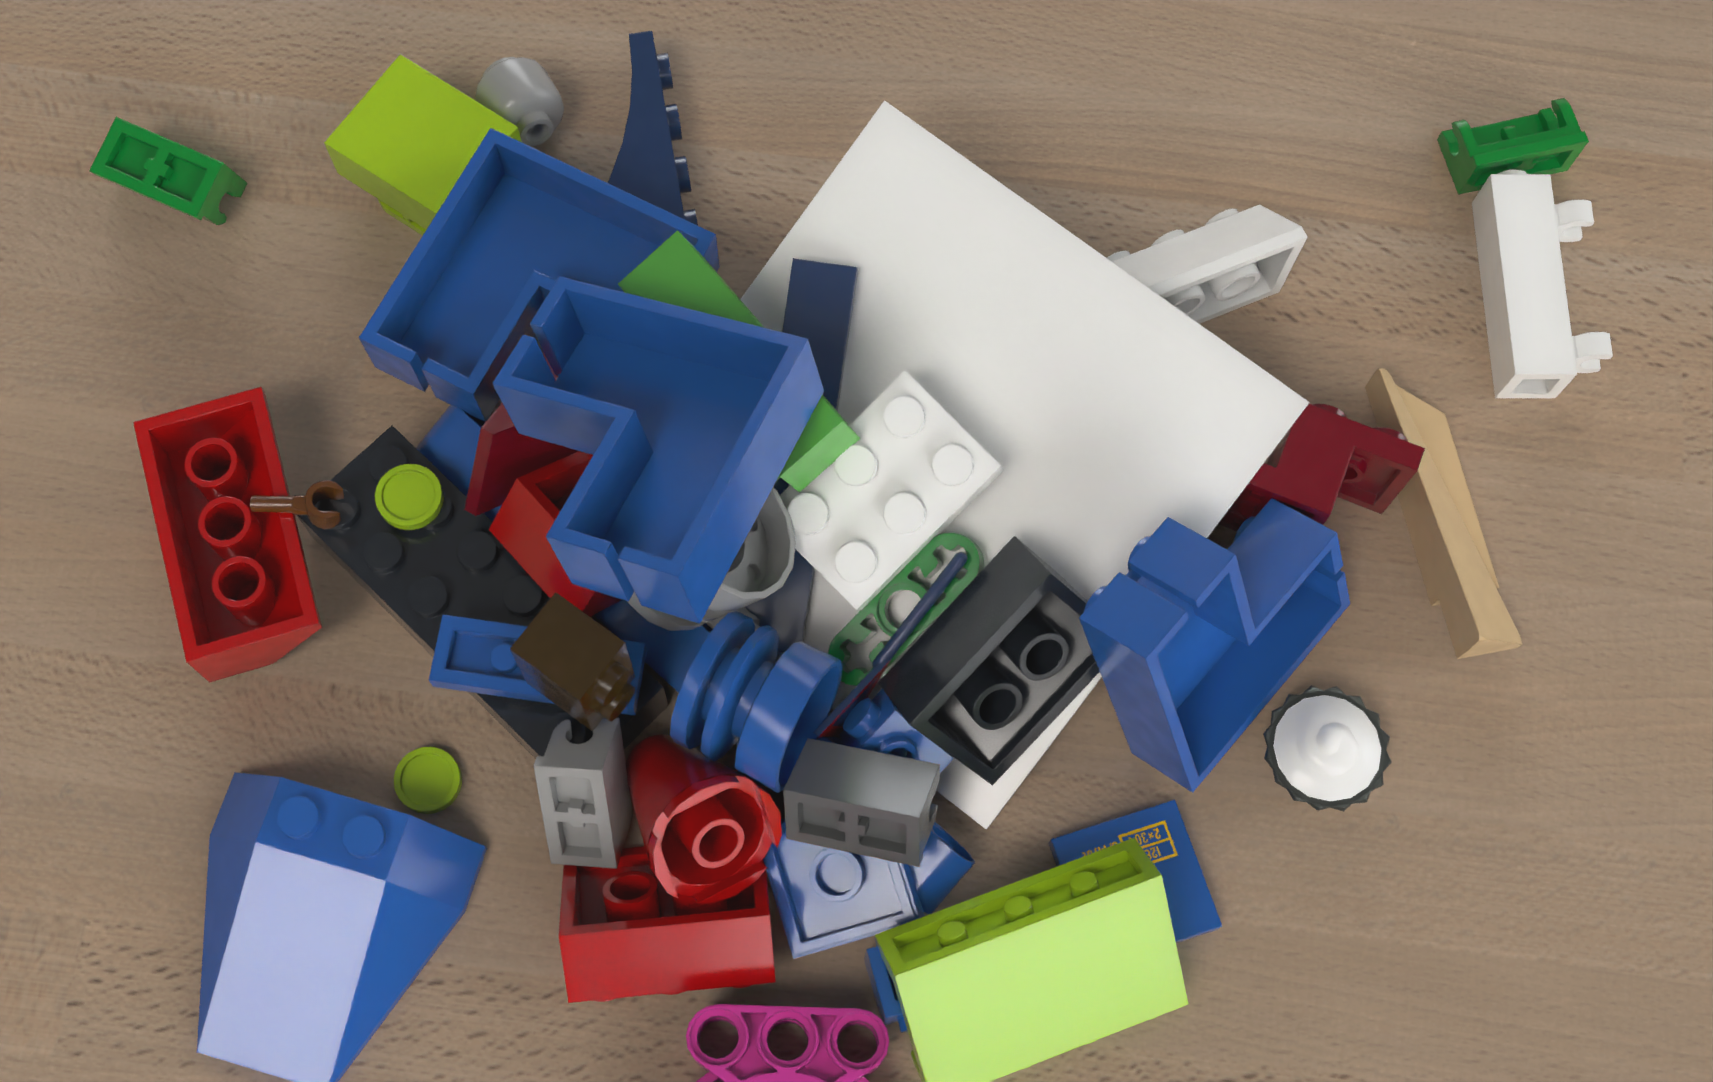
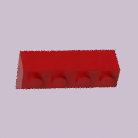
(230, 570)

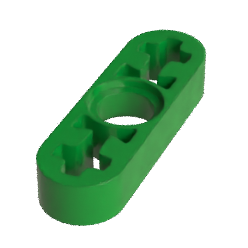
(930, 564)

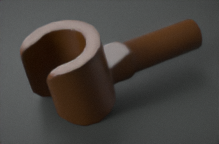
(304, 504)

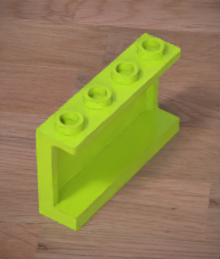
(1036, 967)

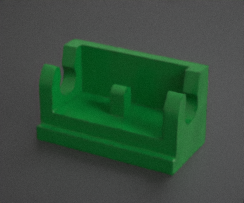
(1527, 143)
(166, 171)

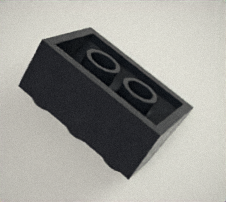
(996, 663)

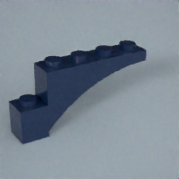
(646, 156)

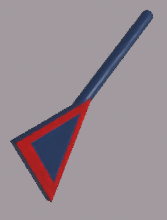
(833, 724)

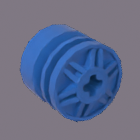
(744, 695)

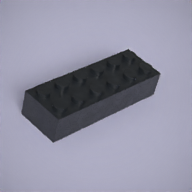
(452, 571)

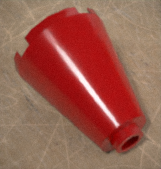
(699, 820)

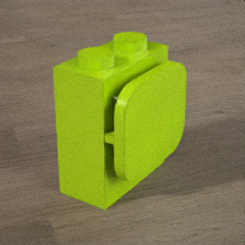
(411, 141)

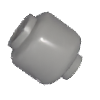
(522, 95)

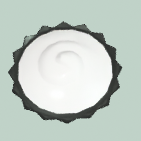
(1327, 748)

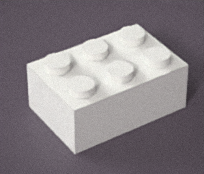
(888, 491)

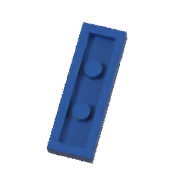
(478, 659)

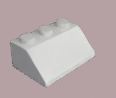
(1220, 264)

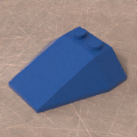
(318, 922)

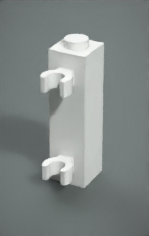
(1526, 288)

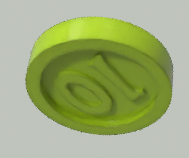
(409, 496)
(427, 780)

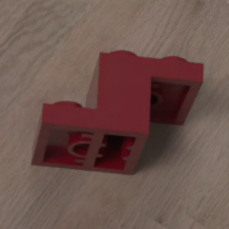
(1329, 459)

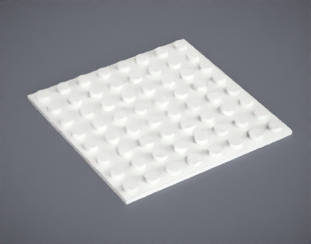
(1047, 357)

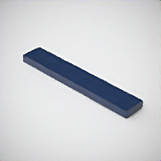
(820, 310)

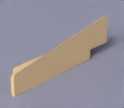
(1445, 525)

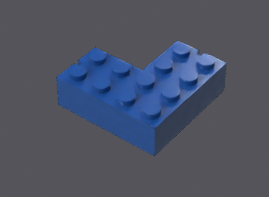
(495, 257)
(682, 433)
(1211, 632)

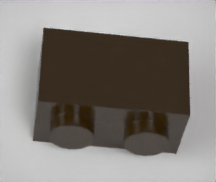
(575, 663)

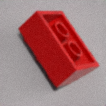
(635, 939)

